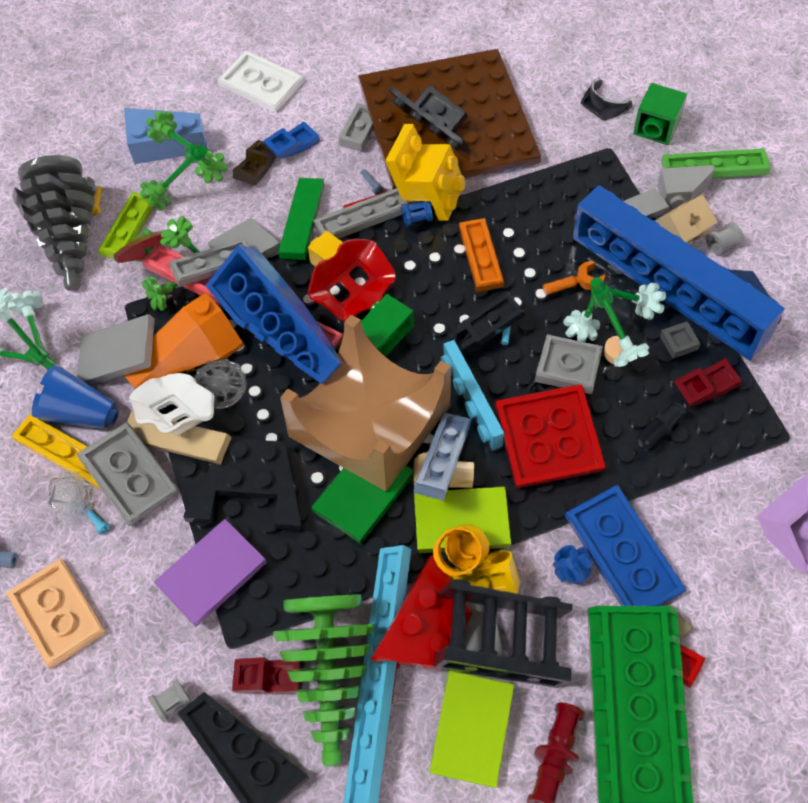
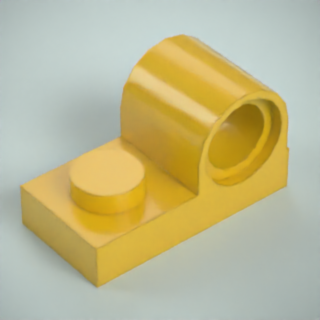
(495, 573)

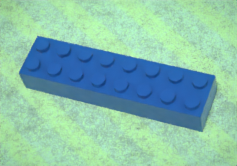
(690, 279)

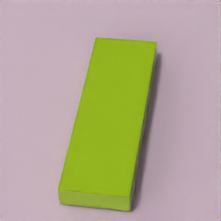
(127, 225)

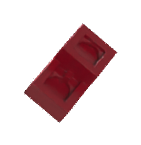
(135, 249)
(708, 384)
(265, 676)

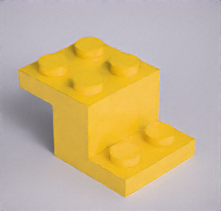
(425, 172)

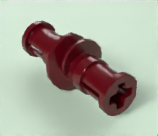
(556, 754)

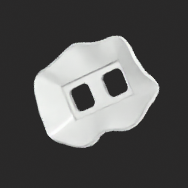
(174, 389)

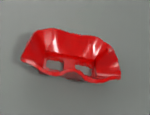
(337, 269)

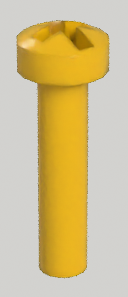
(96, 208)

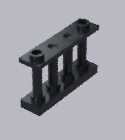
(486, 660)

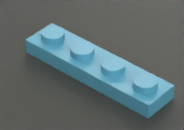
(476, 403)

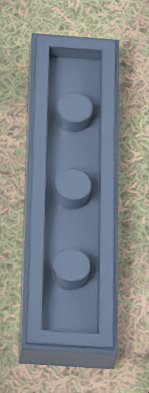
(442, 456)

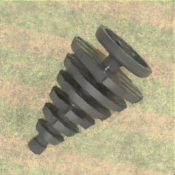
(54, 208)

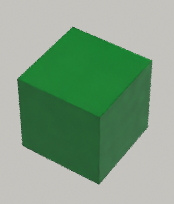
(659, 113)

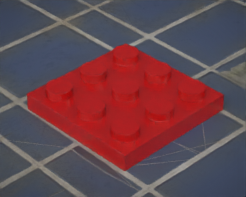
(549, 436)

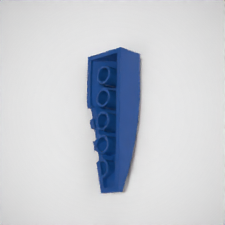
(273, 312)

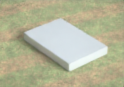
(261, 81)

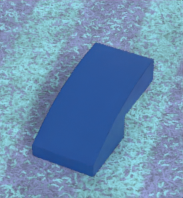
(293, 142)

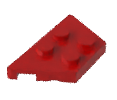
(421, 622)

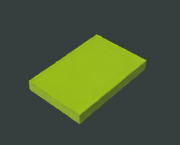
(479, 507)
(472, 729)

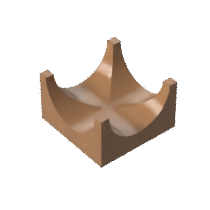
(369, 410)

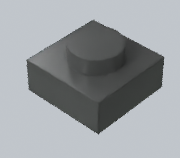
(680, 339)

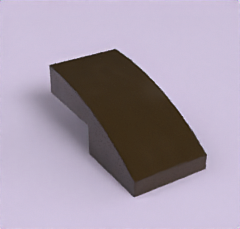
(255, 166)

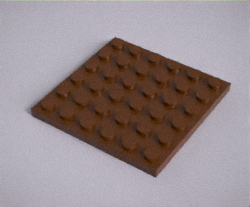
(479, 86)

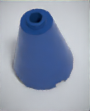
(72, 401)

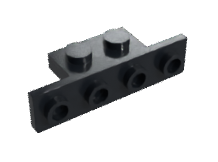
(438, 112)

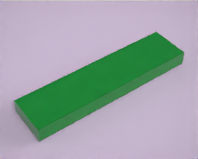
(300, 219)

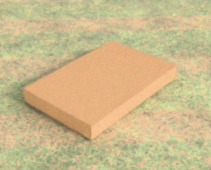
(55, 613)

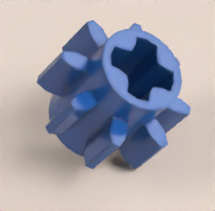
(572, 564)

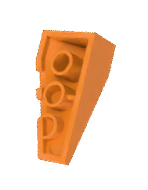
(189, 340)

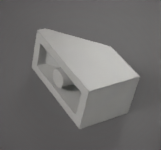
(683, 183)

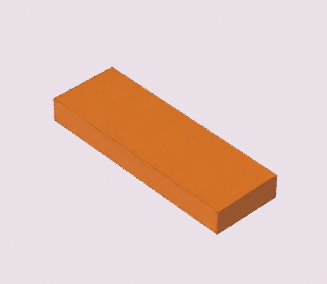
(481, 255)

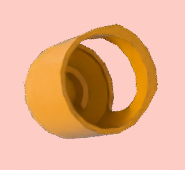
(465, 548)

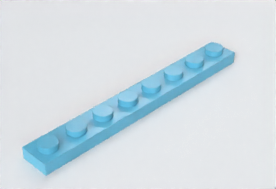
(377, 682)

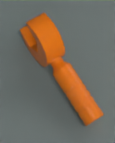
(568, 282)

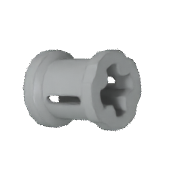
(724, 238)
(169, 700)

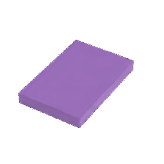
(210, 572)

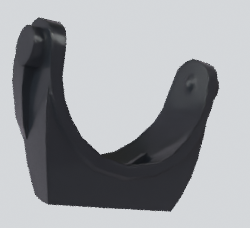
(600, 106)

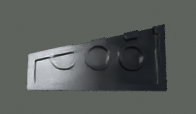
(241, 757)

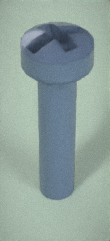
(376, 188)

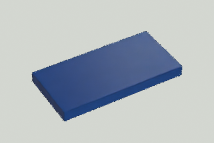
(624, 550)

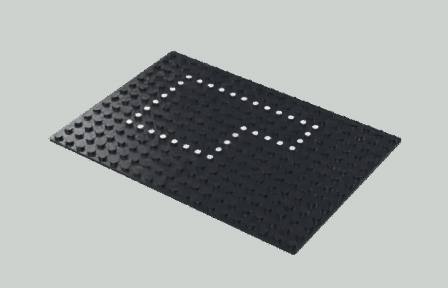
(534, 245)

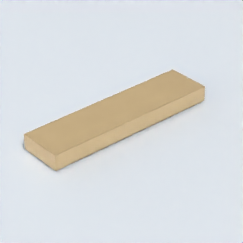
(194, 443)

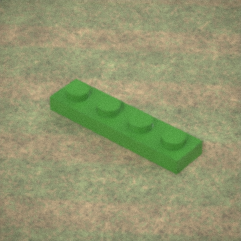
(726, 163)

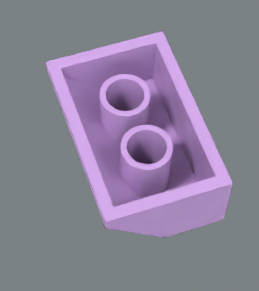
(787, 524)

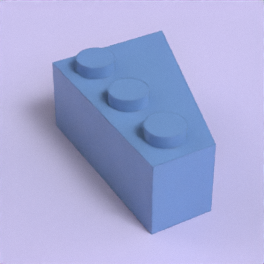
(146, 149)

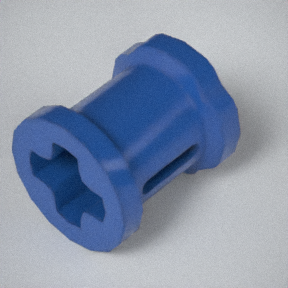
(416, 212)

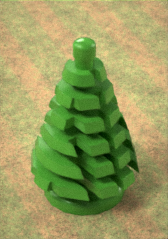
(326, 671)

